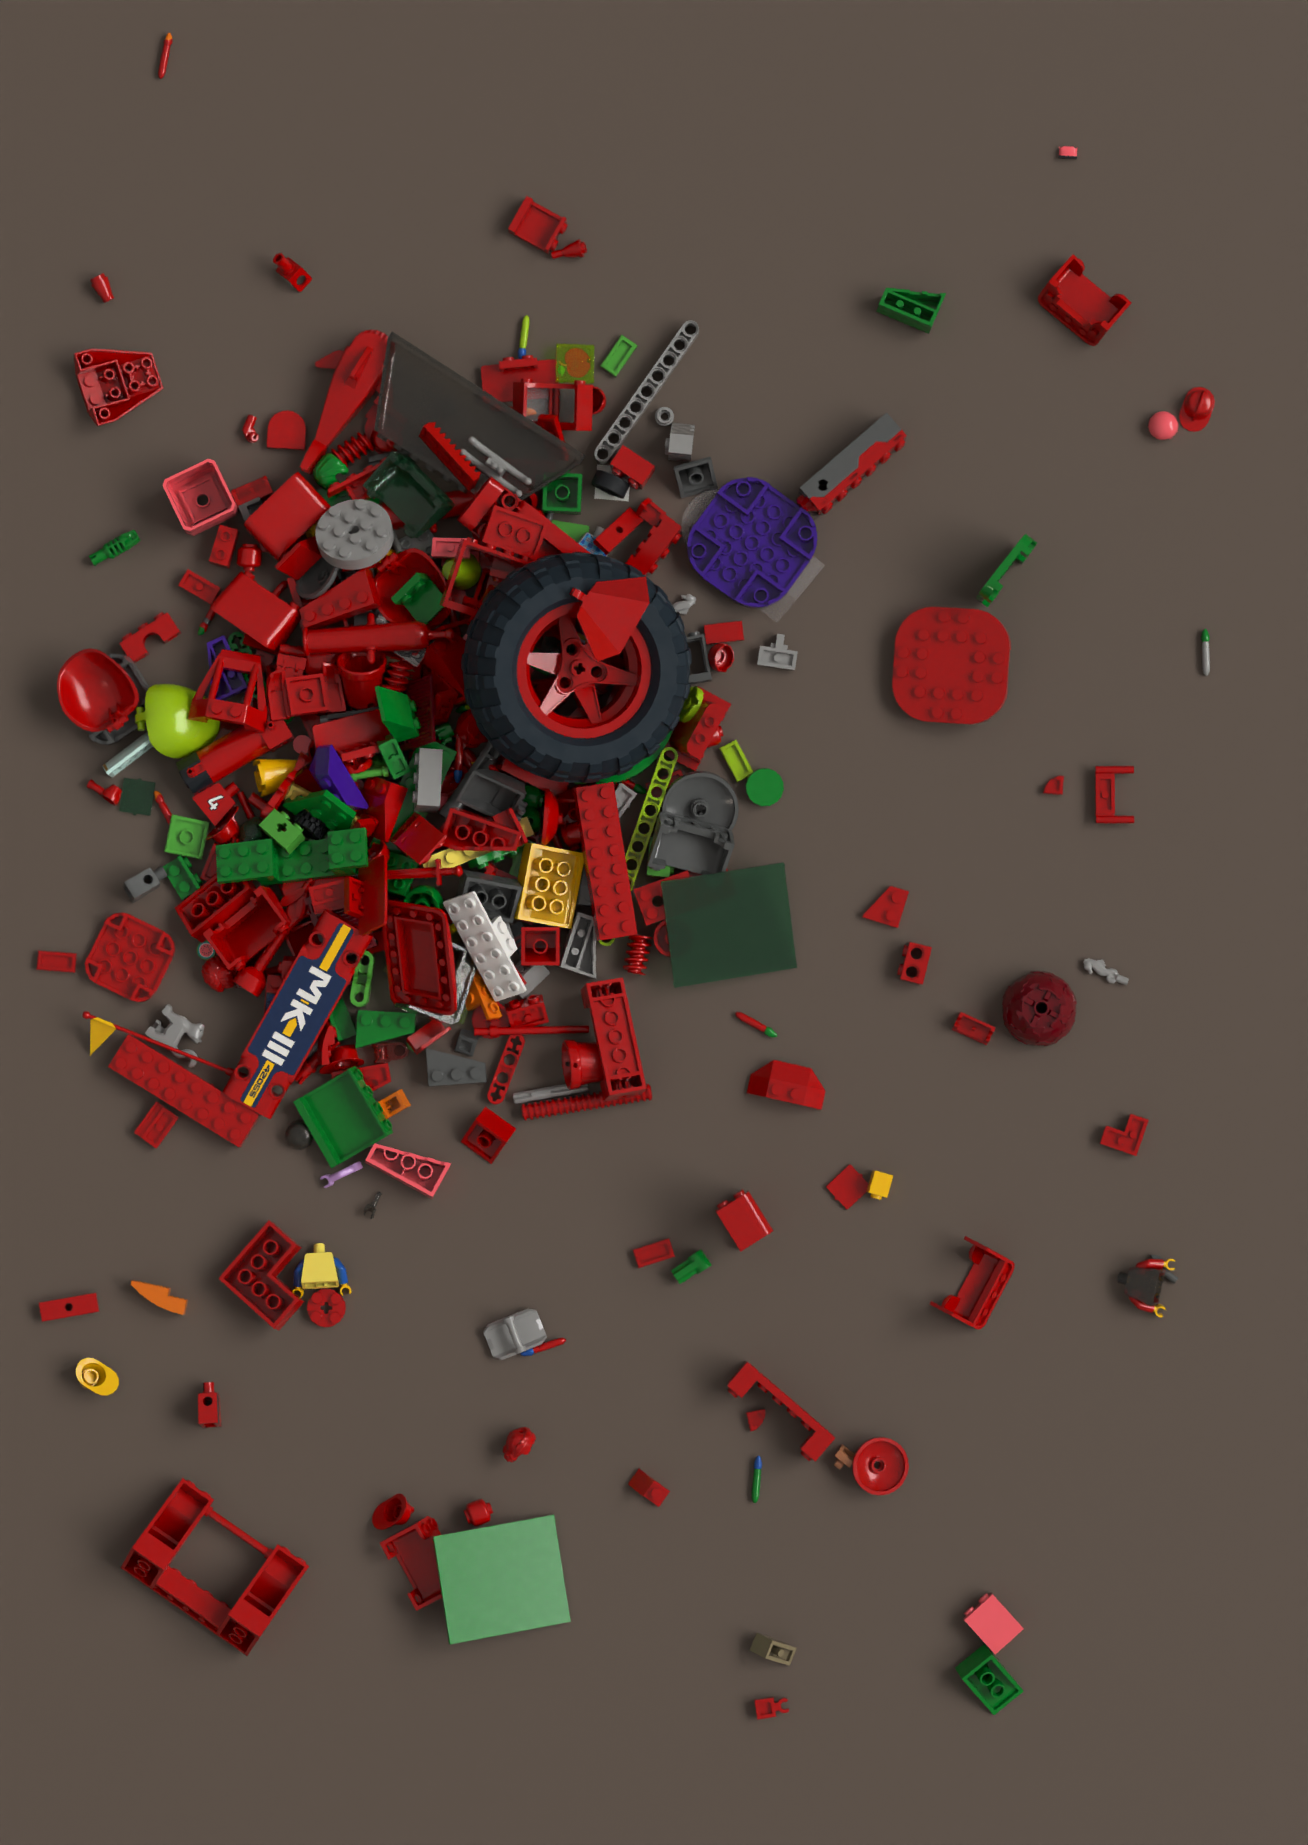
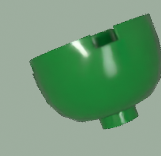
(426, 896)

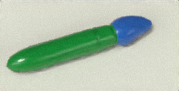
(756, 1479)

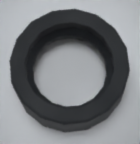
(610, 484)

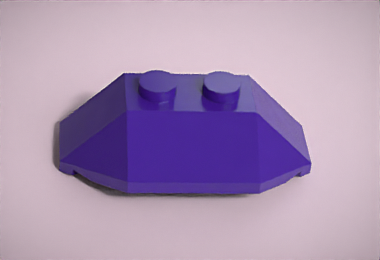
(332, 775)

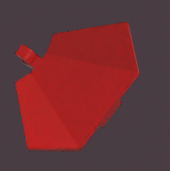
(611, 613)

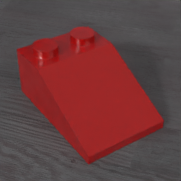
(445, 660)
(384, 803)

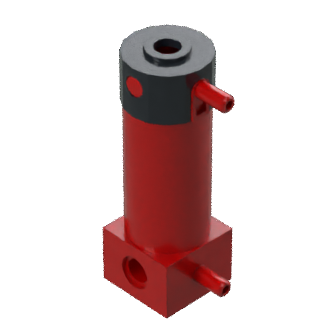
(230, 753)

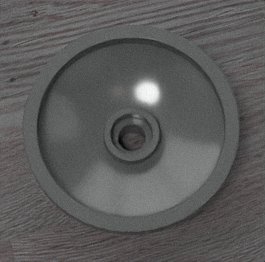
(316, 580)

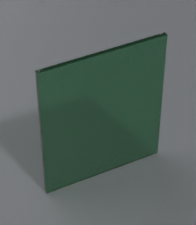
(728, 924)

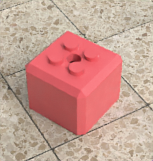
(186, 487)

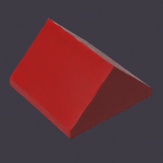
(300, 558)

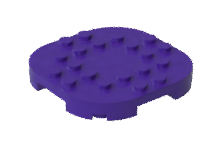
(752, 542)

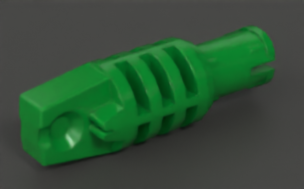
(115, 547)

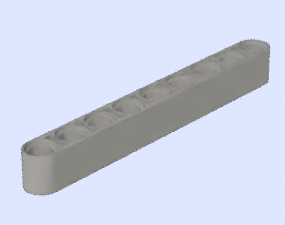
(648, 382)

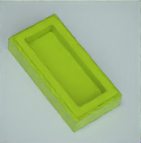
(736, 760)

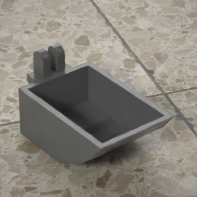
(494, 793)

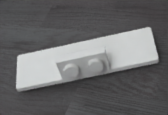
(487, 944)

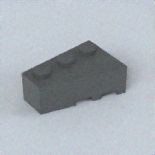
(453, 1069)

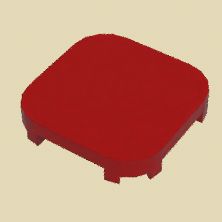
(130, 957)

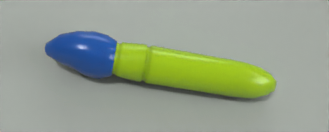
(523, 337)

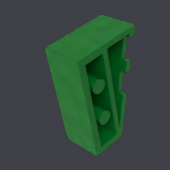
(382, 1026)

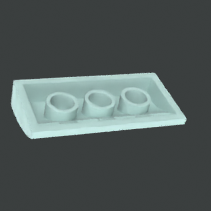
(127, 755)

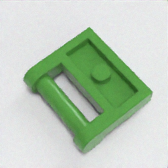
(378, 768)

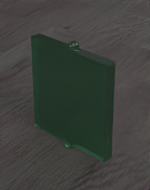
(137, 796)

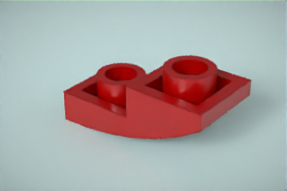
(326, 1038)

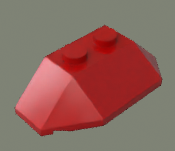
(787, 1084)

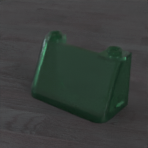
(408, 493)

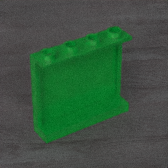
(343, 1116)

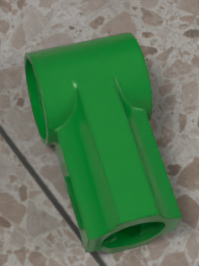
(695, 1264)

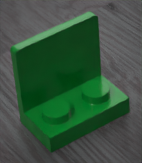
(420, 597)
(400, 887)

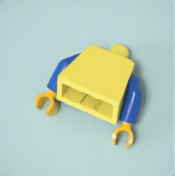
(320, 1271)

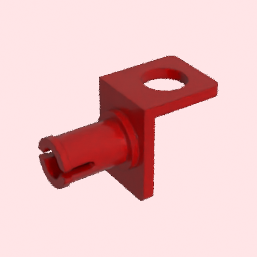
(291, 271)

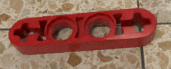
(509, 1069)

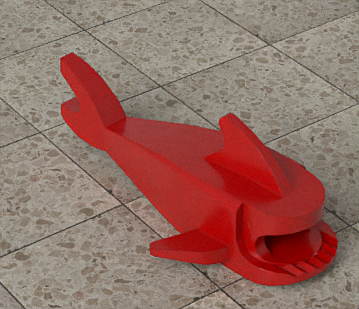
(353, 384)

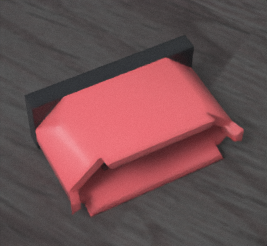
(1068, 152)

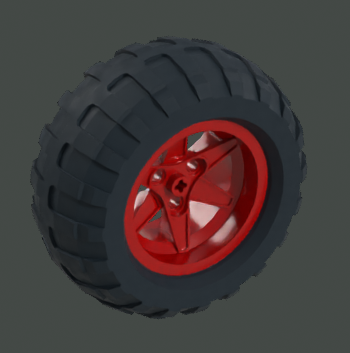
(527, 729)

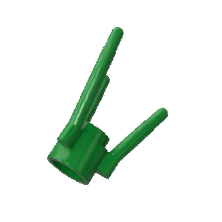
(444, 731)

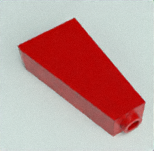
(529, 778)

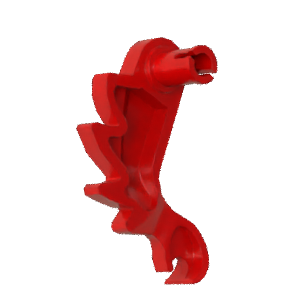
(283, 790)

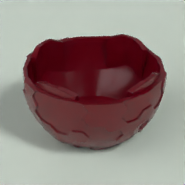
(1021, 1014)

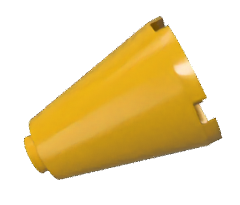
(272, 773)

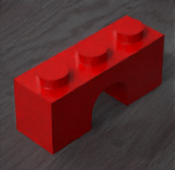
(135, 644)

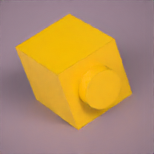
(879, 1184)

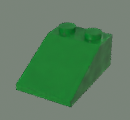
(398, 713)
(988, 1679)

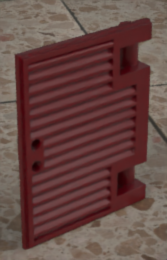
(422, 693)

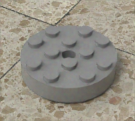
(354, 534)

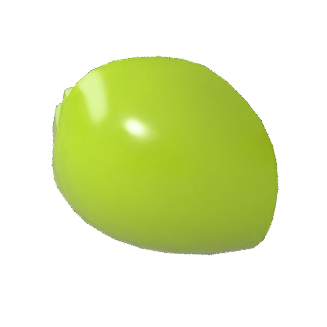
(168, 723)

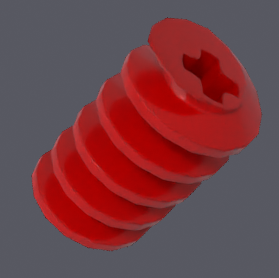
(353, 449)
(398, 676)
(637, 954)

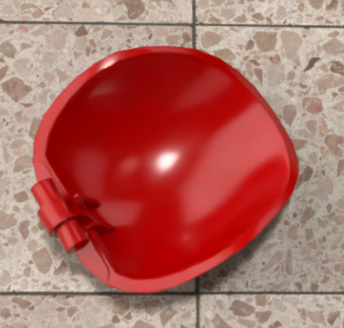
(395, 573)
(96, 691)

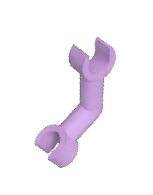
(342, 1173)

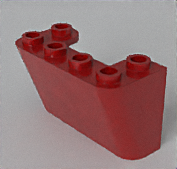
(417, 1557)

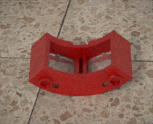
(566, 401)

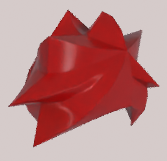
(468, 730)

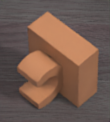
(844, 1456)

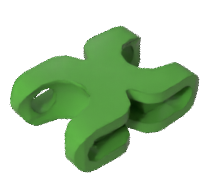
(362, 980)

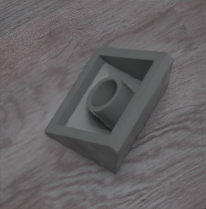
(695, 477)

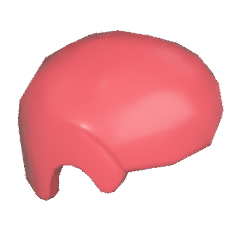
(1163, 425)

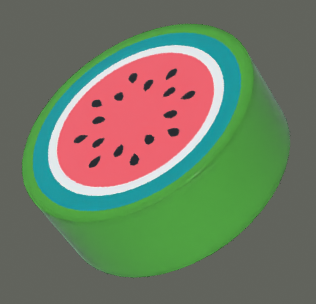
(205, 950)

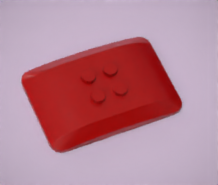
(420, 957)

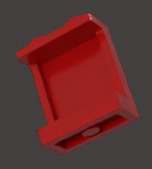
(537, 225)

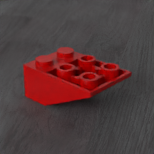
(418, 839)

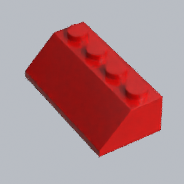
(213, 905)

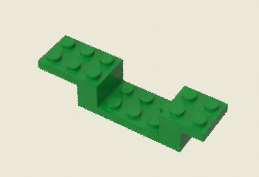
(312, 859)

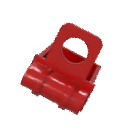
(292, 659)

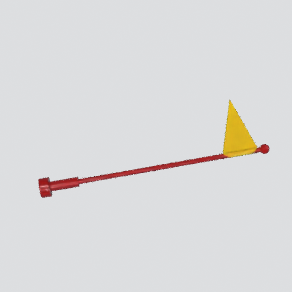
(102, 1029)

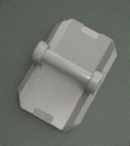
(515, 1334)

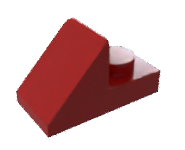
(648, 1487)

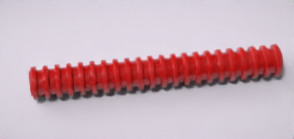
(577, 1104)

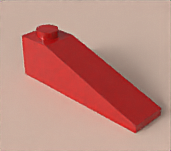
(473, 832)

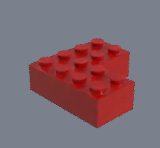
(255, 1275)

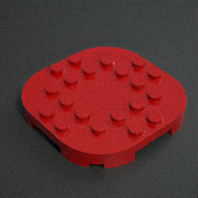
(951, 665)

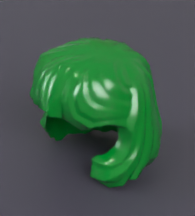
(326, 469)

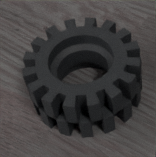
(312, 826)

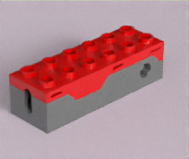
(851, 465)

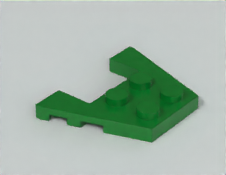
(324, 807)

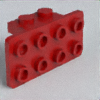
(499, 378)
(352, 735)
(367, 897)

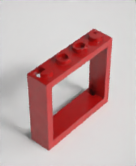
(488, 549)

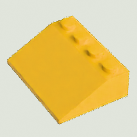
(549, 885)

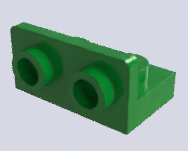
(182, 877)

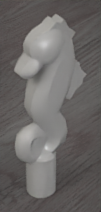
(683, 606)
(1099, 967)

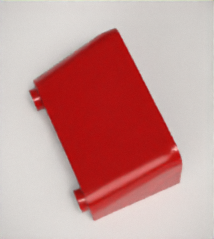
(1081, 303)
(286, 516)
(257, 611)
(249, 929)

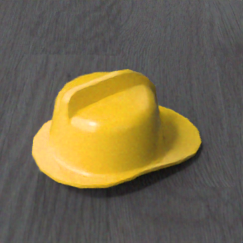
(96, 1376)

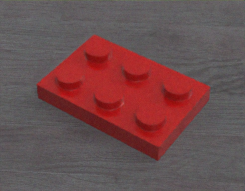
(514, 532)

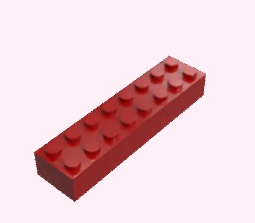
(605, 861)
(184, 1090)

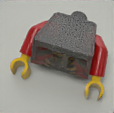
(1145, 1284)

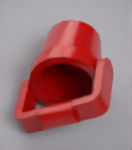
(570, 835)

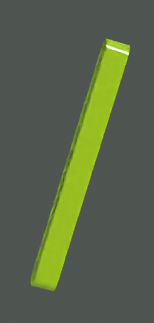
(650, 820)

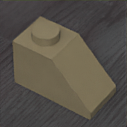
(773, 1649)

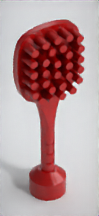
(252, 977)

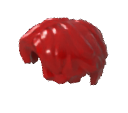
(217, 974)

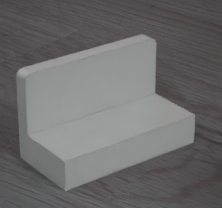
(533, 976)

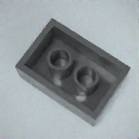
(496, 893)

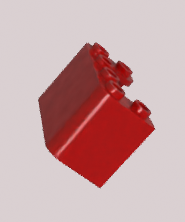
(743, 1219)

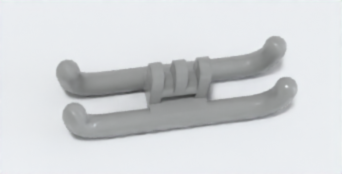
(495, 466)

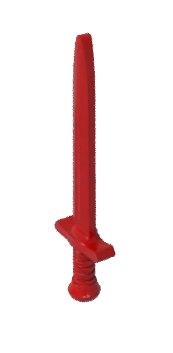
(429, 872)

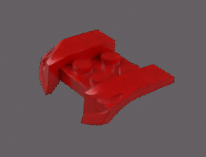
(304, 693)

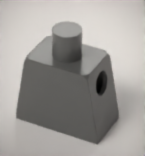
(137, 888)

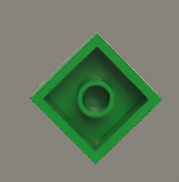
(563, 495)

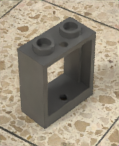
(701, 677)

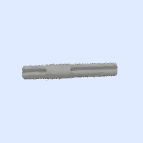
(545, 1093)

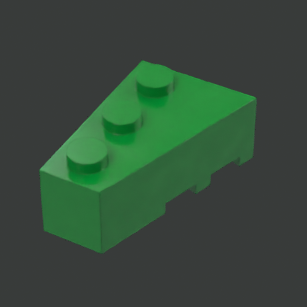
(911, 307)

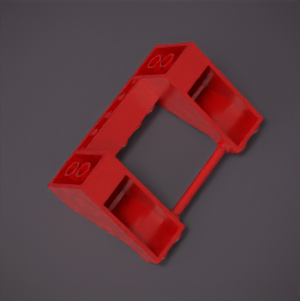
(164, 1538)

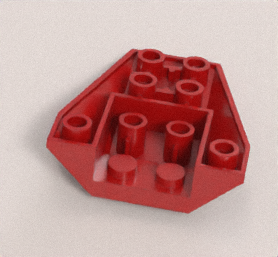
(115, 381)

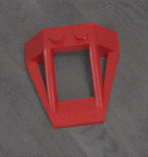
(226, 711)

